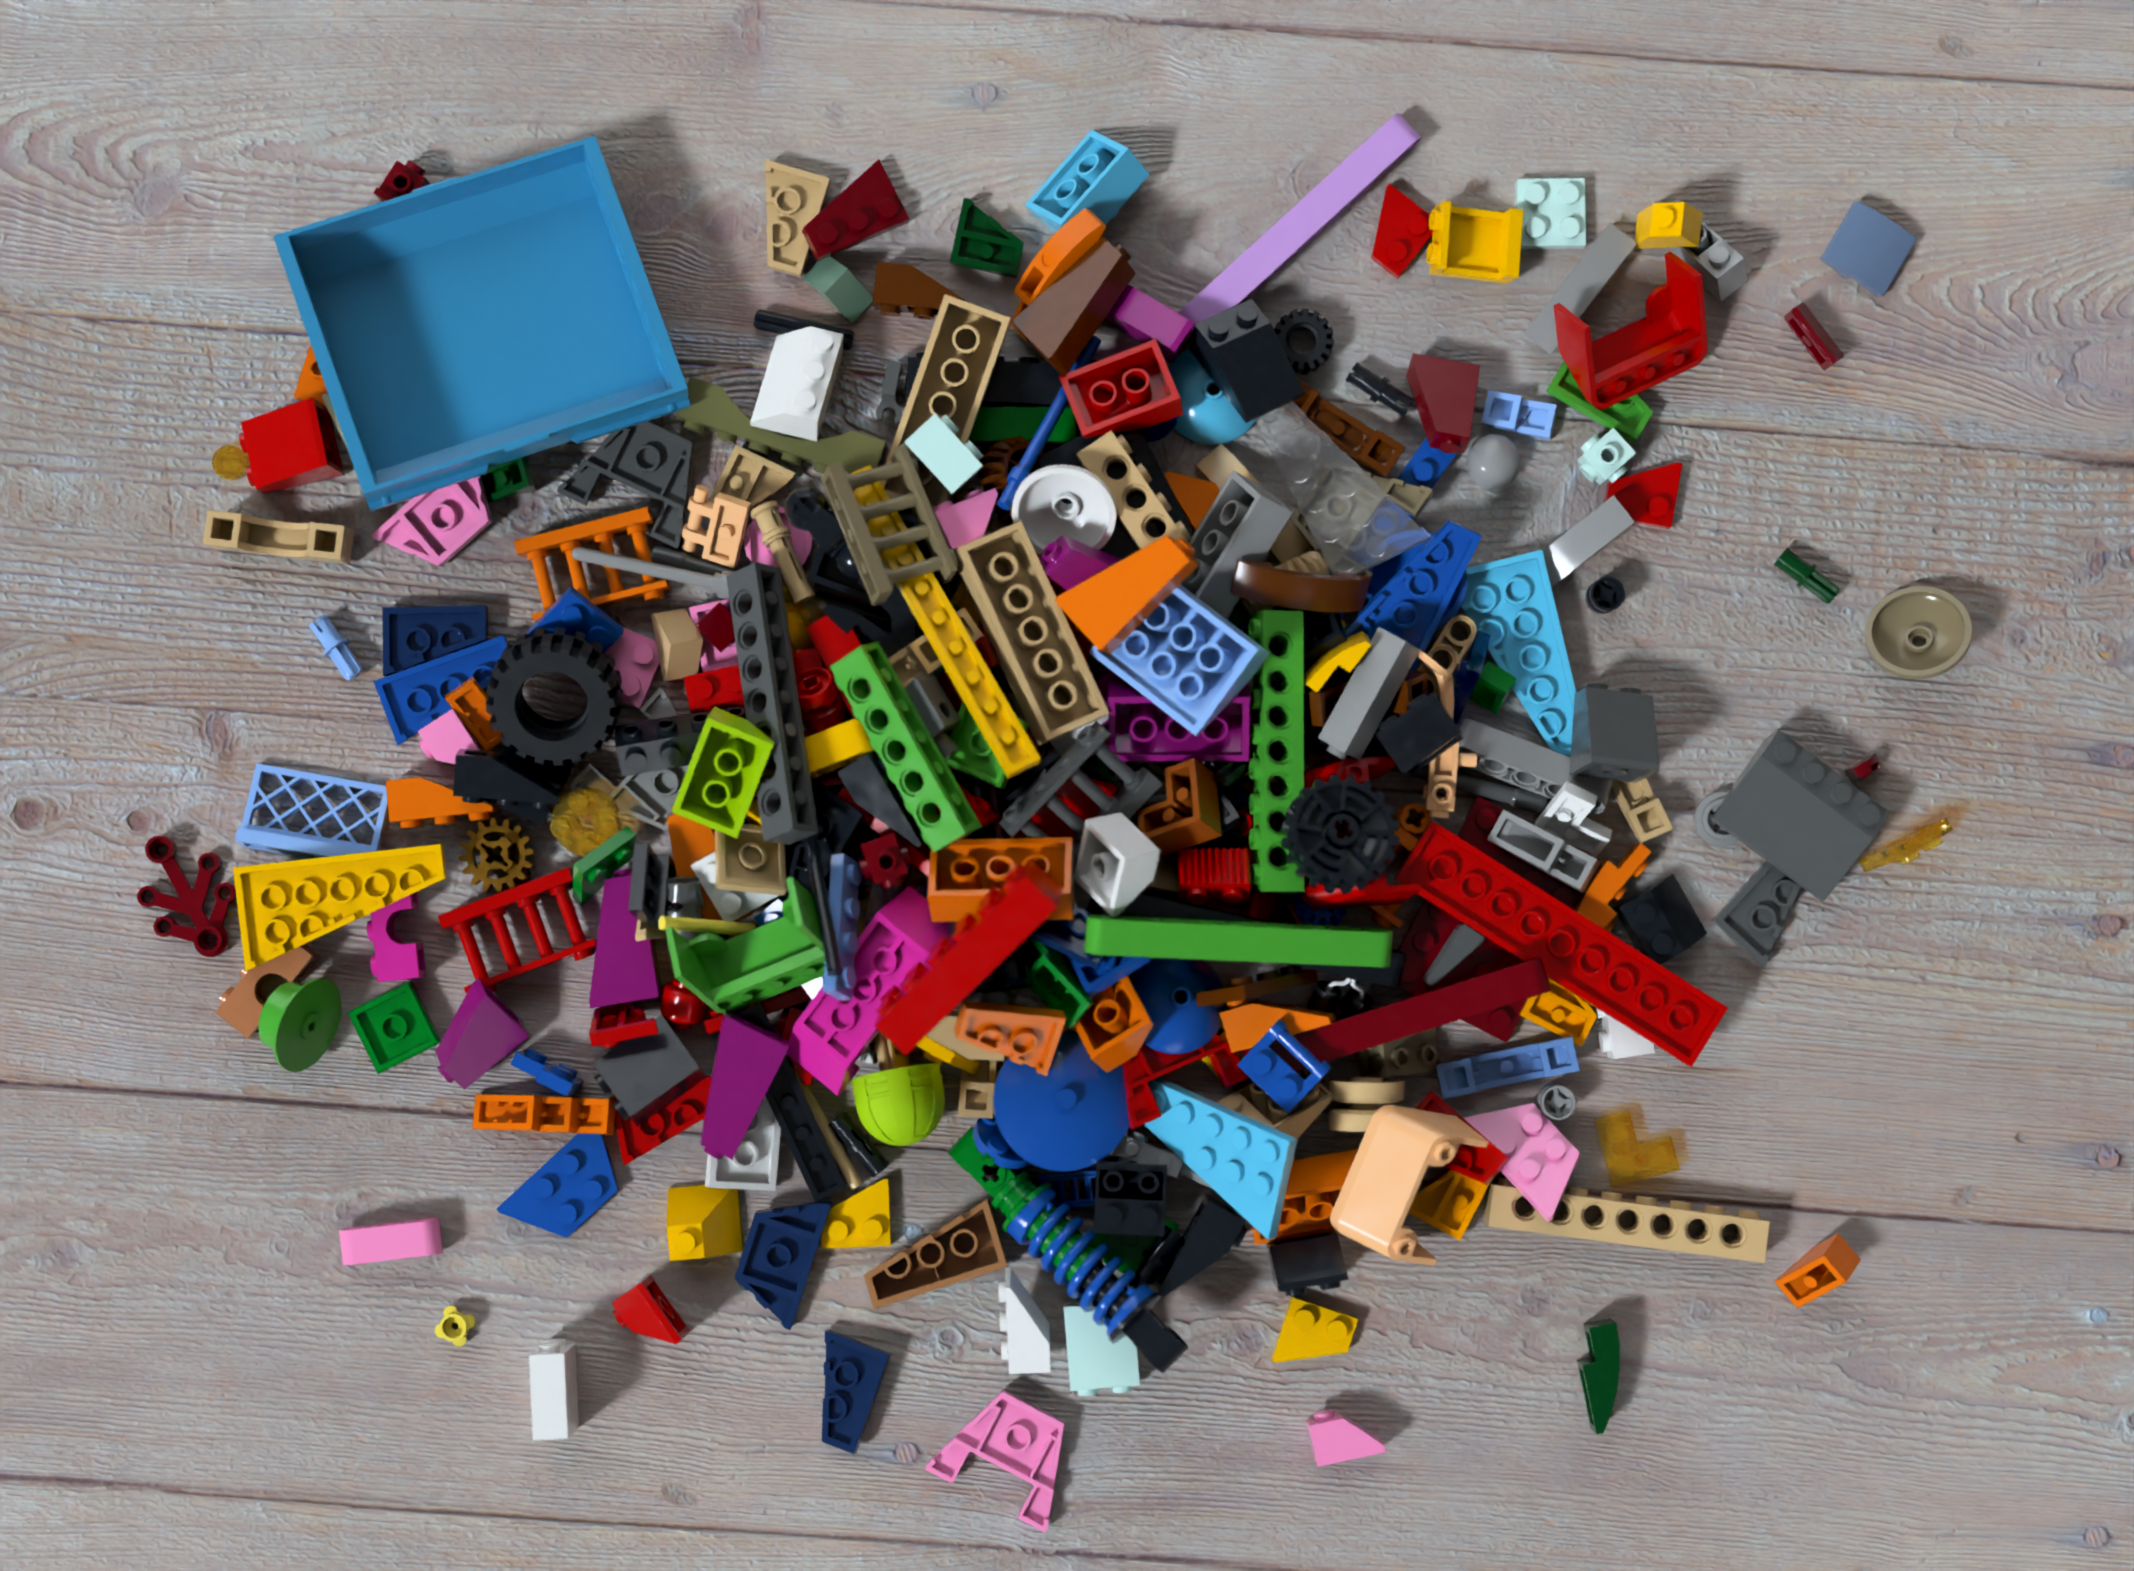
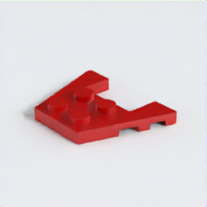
(1153, 1064)

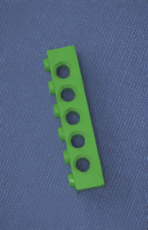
(921, 755)

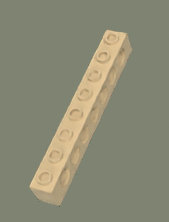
(1748, 1244)

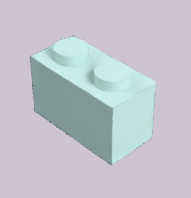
(944, 453)

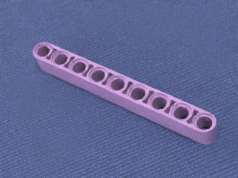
(1305, 220)

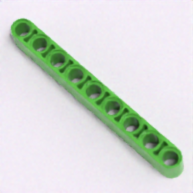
(1238, 941)

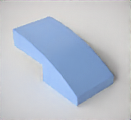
(1519, 415)

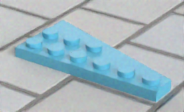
(1518, 610)
(1228, 1150)

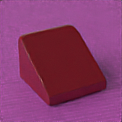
(717, 627)

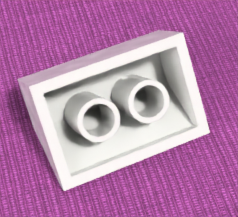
(799, 382)

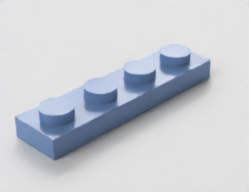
(845, 910)

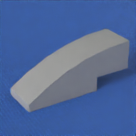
(1585, 539)
(1543, 851)

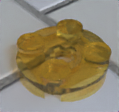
(585, 802)

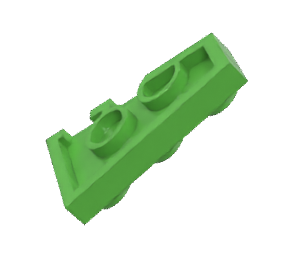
(1625, 417)

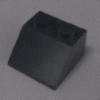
(1660, 920)

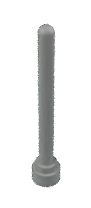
(715, 582)

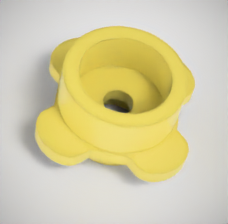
(445, 1328)

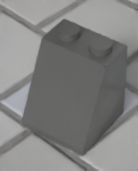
(1613, 734)

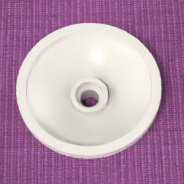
(1046, 518)

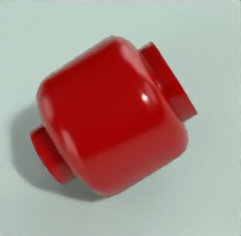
(681, 1005)

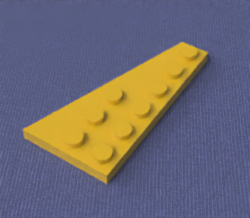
(307, 898)

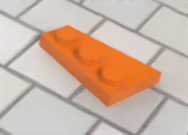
(1018, 1032)

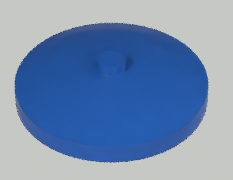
(1062, 1117)

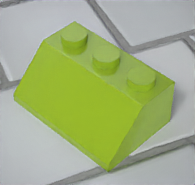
(723, 773)

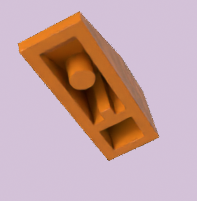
(1249, 1021)

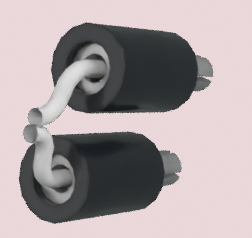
(1327, 995)

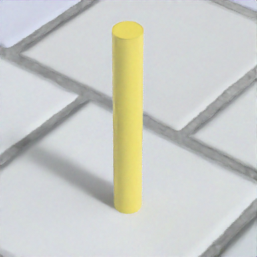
(705, 925)

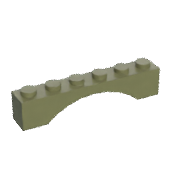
(716, 412)

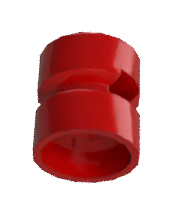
(819, 700)

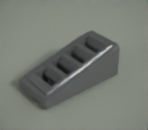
(1457, 947)

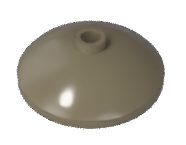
(1914, 617)

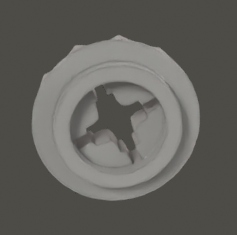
(1705, 825)

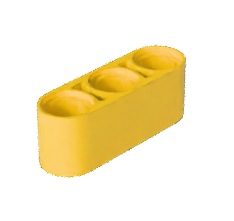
(836, 747)

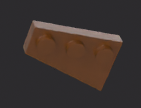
(1266, 983)

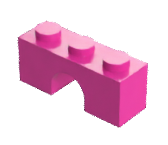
(392, 957)

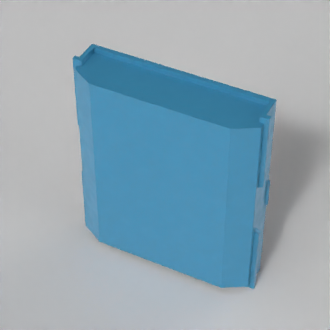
(482, 321)

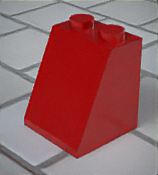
(291, 447)

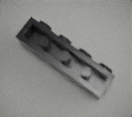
(662, 741)

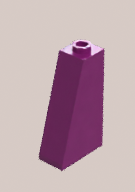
(1149, 320)
(1073, 562)
(622, 967)
(740, 1077)

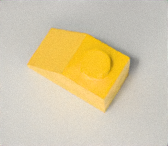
(1668, 226)

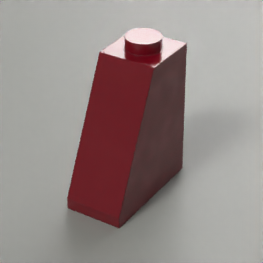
(1444, 399)

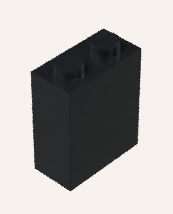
(647, 1073)

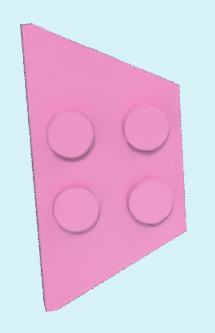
(439, 522)
(1537, 1153)

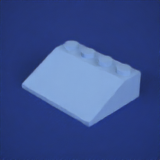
(1186, 660)

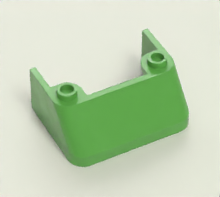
(756, 963)

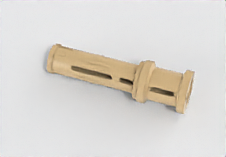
(776, 538)

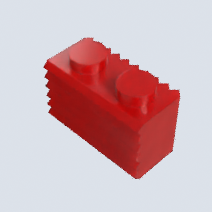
(1214, 875)

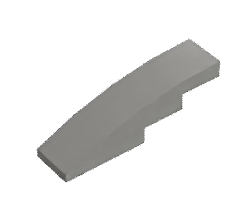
(1582, 284)

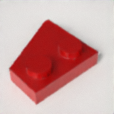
(1400, 232)
(1649, 495)

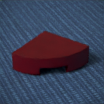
(1863, 768)

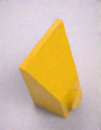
(703, 1222)

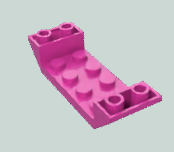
(836, 1031)

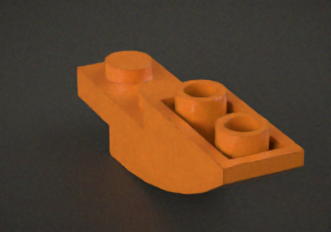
(1057, 256)
(1609, 886)

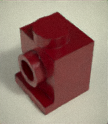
(409, 171)

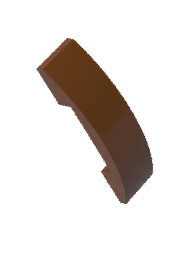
(1351, 436)
(1299, 589)

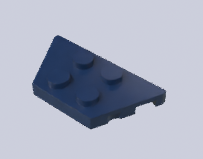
(781, 1256)

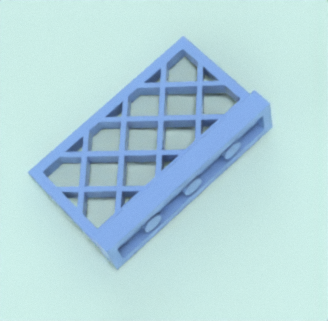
(300, 843)

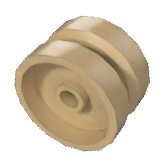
(1365, 1097)

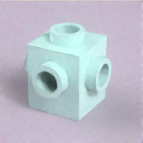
(1613, 449)

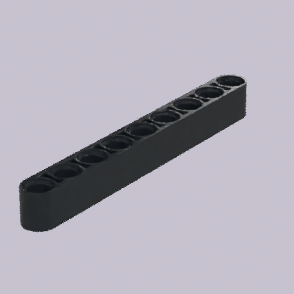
(1160, 907)

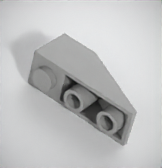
(1717, 261)

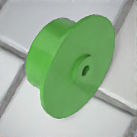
(300, 1022)

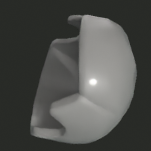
(1493, 461)

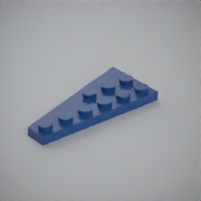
(1419, 592)

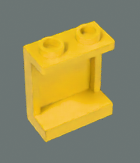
(1475, 243)

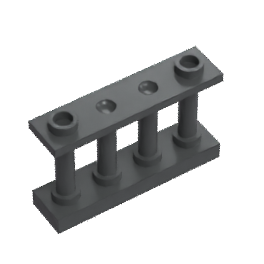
(1136, 791)

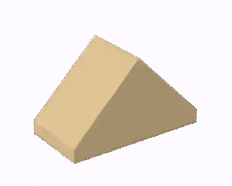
(677, 643)

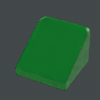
(1492, 687)

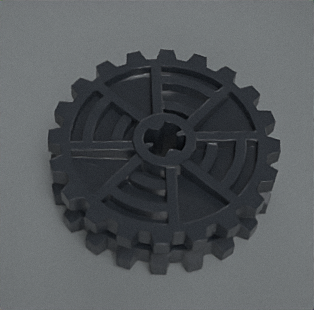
(1367, 837)

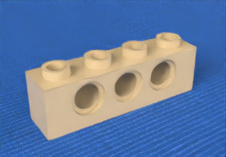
(1111, 450)

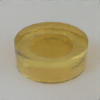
(230, 462)

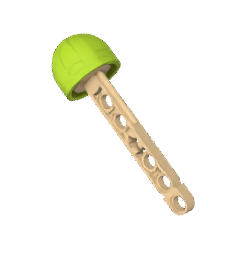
(901, 1100)

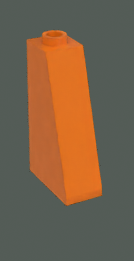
(1126, 593)
(689, 843)

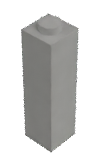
(1368, 695)

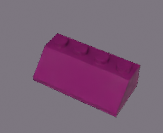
(1147, 733)

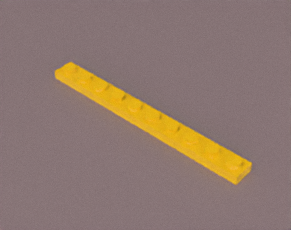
(953, 644)

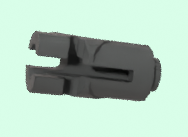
(688, 899)

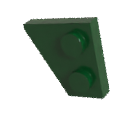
(984, 244)

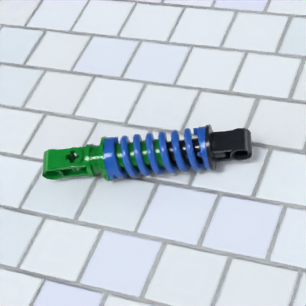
(1037, 1222)

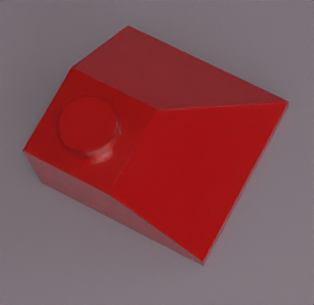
(649, 1313)

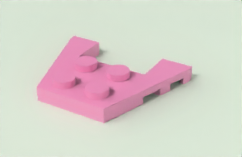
(1015, 1439)

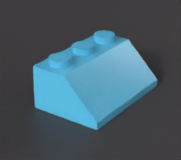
(1093, 177)

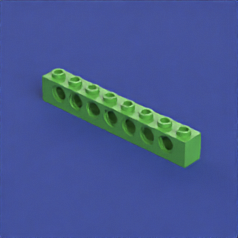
(1288, 630)

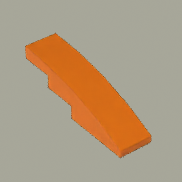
(544, 1114)

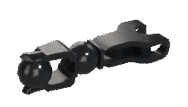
(809, 511)

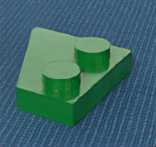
(599, 864)

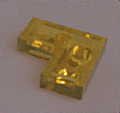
(1628, 1159)

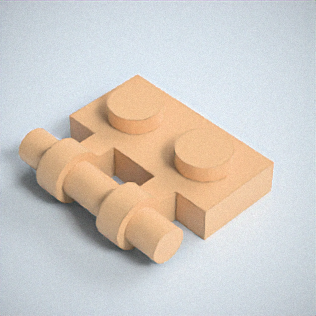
(725, 530)

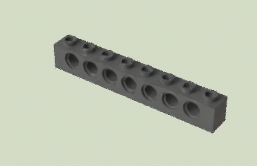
(772, 701)

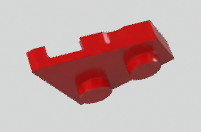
(619, 1023)

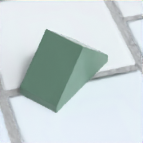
(839, 288)

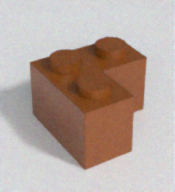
(1188, 813)

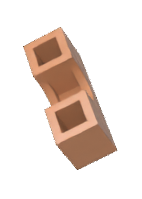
(244, 1003)

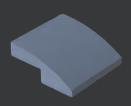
(1868, 248)

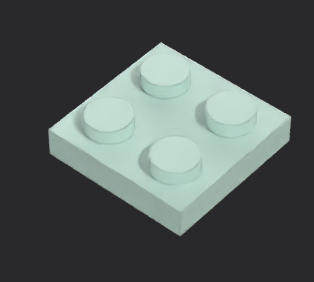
(1552, 212)

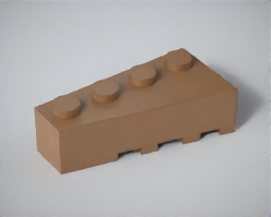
(949, 1256)

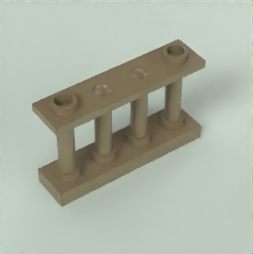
(866, 548)

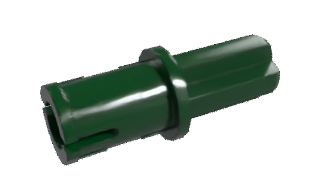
(1807, 576)

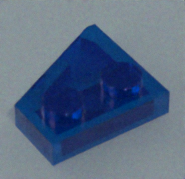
(1469, 673)

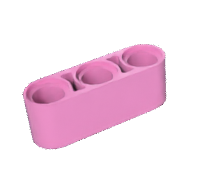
(391, 1241)

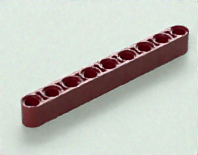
(1420, 1013)

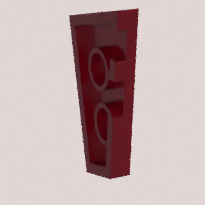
(856, 214)

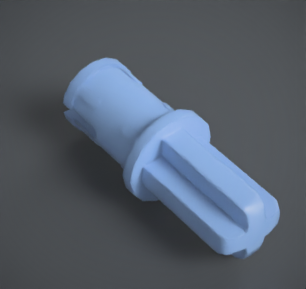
(336, 647)

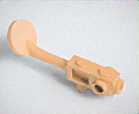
(1443, 769)

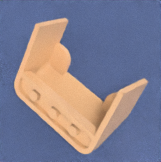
(1388, 1175)

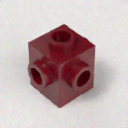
(874, 850)

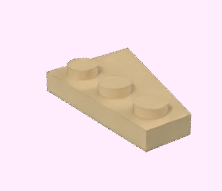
(791, 203)

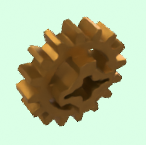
(507, 843)

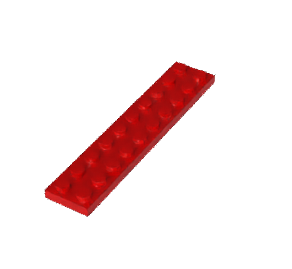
(1570, 945)

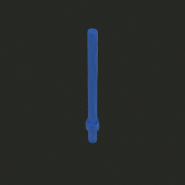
(1044, 431)

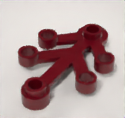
(190, 901)

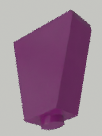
(478, 1036)

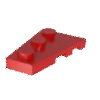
(663, 1125)
(1470, 1161)

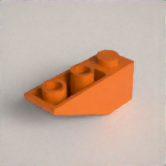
(422, 799)

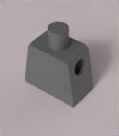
(934, 711)

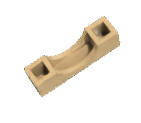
(278, 538)

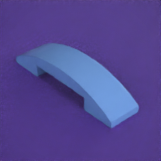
(1507, 1066)

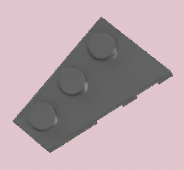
(1758, 911)

